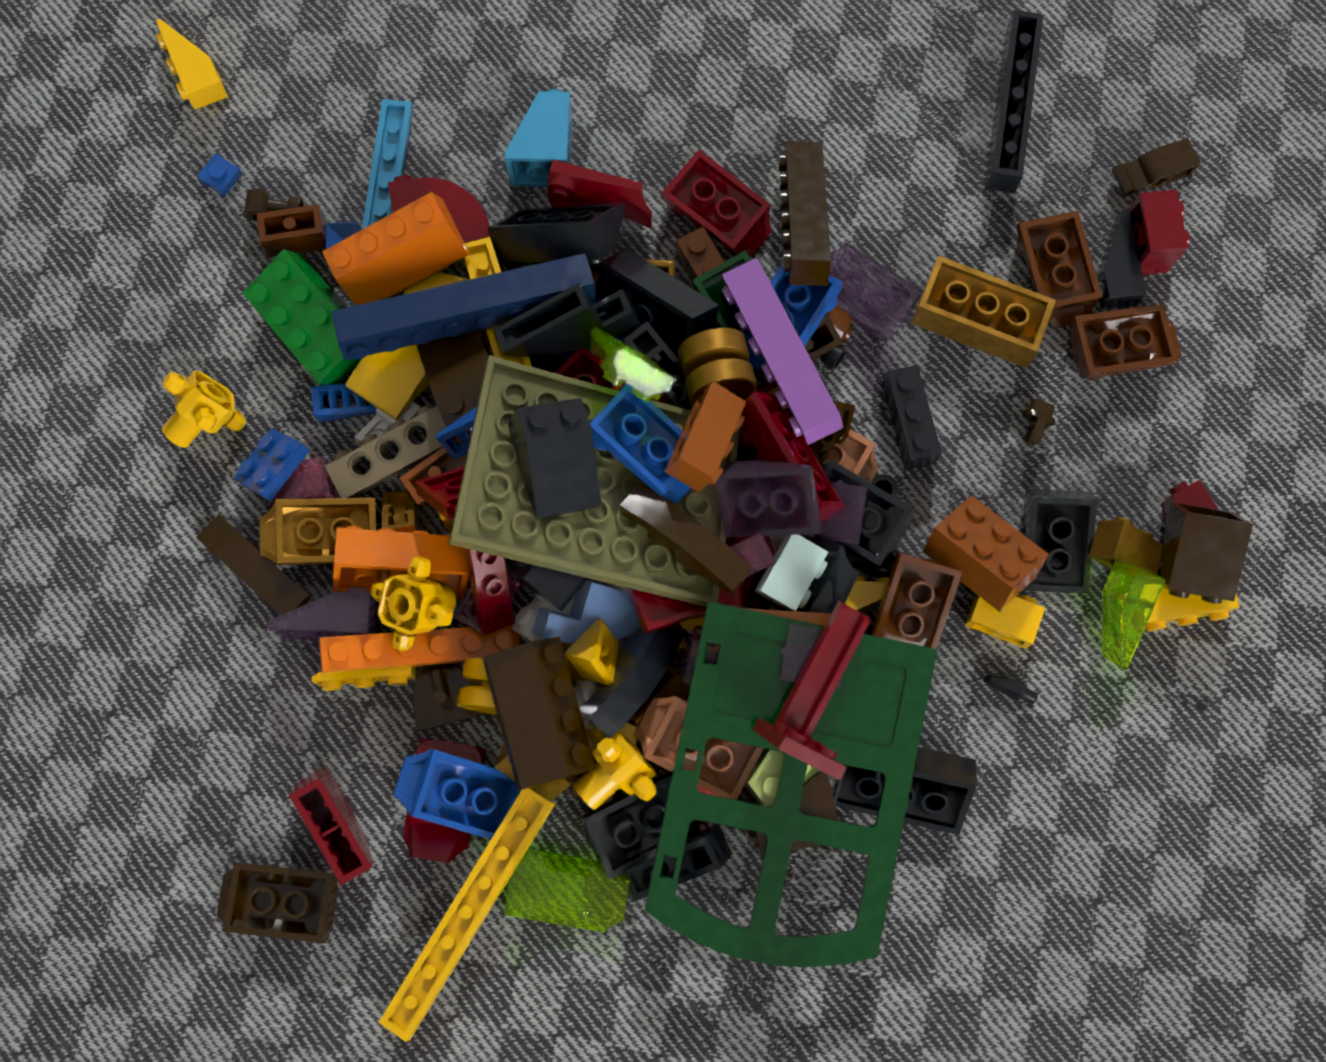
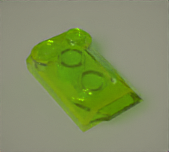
(629, 366)
(566, 892)

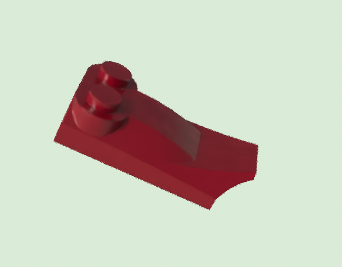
(583, 186)
(719, 204)
(433, 840)

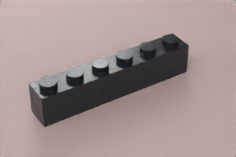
(1014, 102)

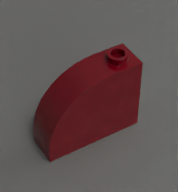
(462, 206)
(332, 824)

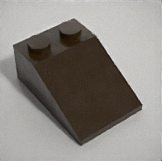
(455, 372)

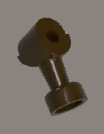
(258, 202)

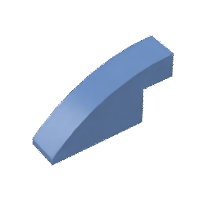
(589, 604)

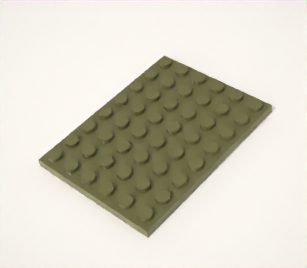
(594, 543)

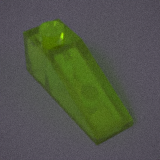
(1126, 608)

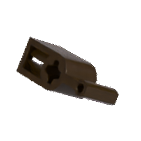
(1157, 167)

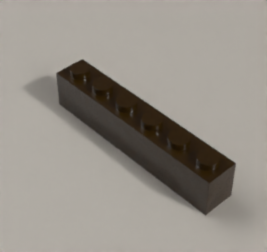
(805, 214)

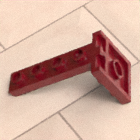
(486, 570)
(813, 691)

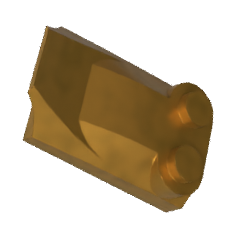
(307, 528)

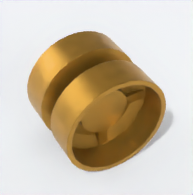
(717, 357)

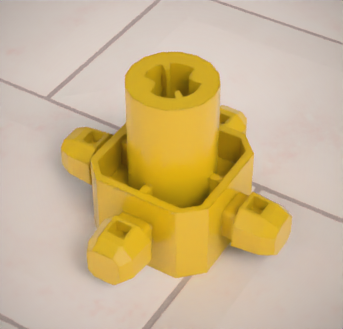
(199, 406)
(413, 603)
(618, 766)

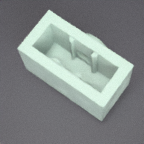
(792, 573)

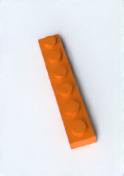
(428, 648)

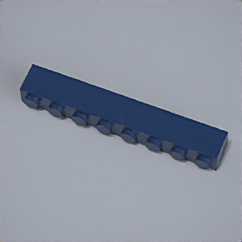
(455, 307)

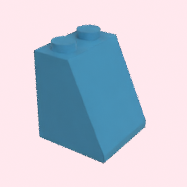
(539, 139)

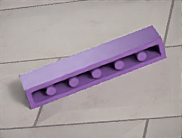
(782, 351)

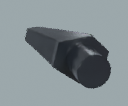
(1013, 688)

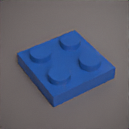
(271, 464)

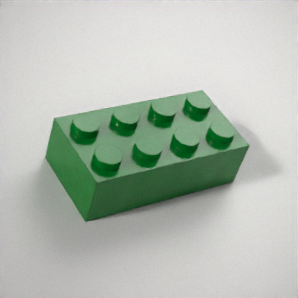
(299, 311)

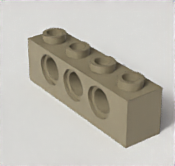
(344, 468)

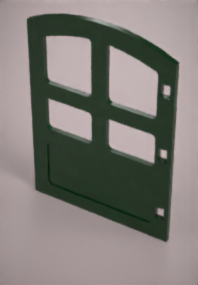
(870, 725)

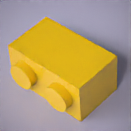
(1014, 623)

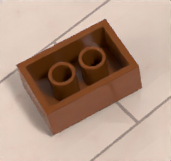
(988, 551)

